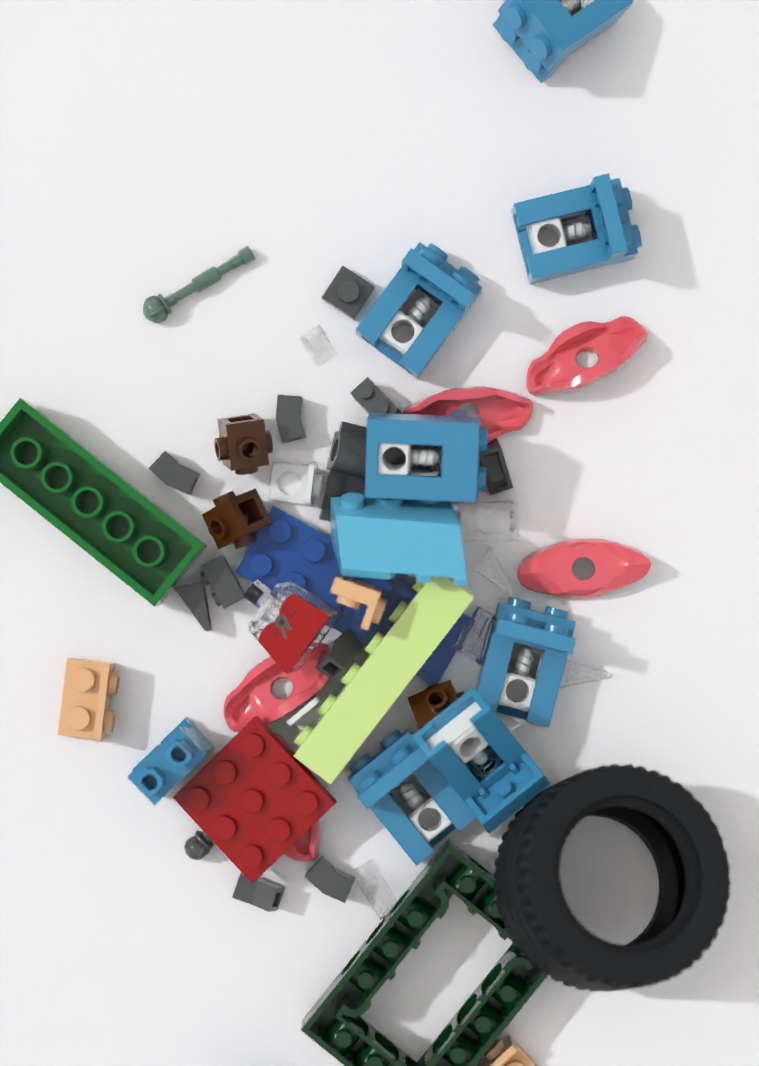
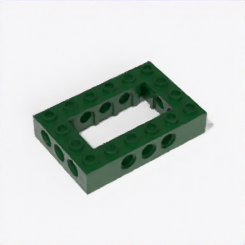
(336, 1016)

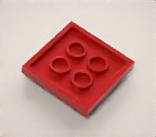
(254, 799)

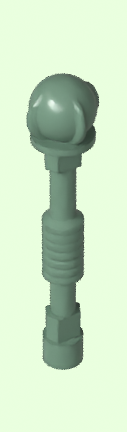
(157, 307)

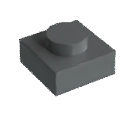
(348, 292)

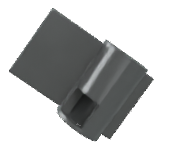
(348, 464)

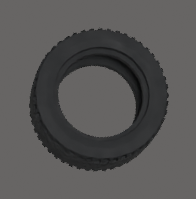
(688, 864)

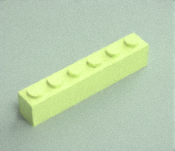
(381, 677)

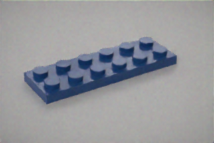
(305, 556)

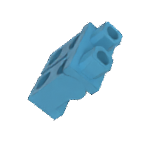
(170, 761)

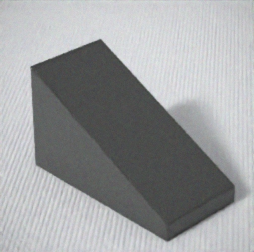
(496, 469)
(196, 600)

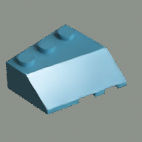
(395, 537)

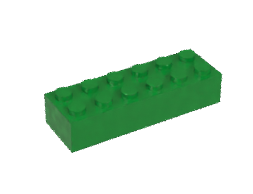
(94, 504)

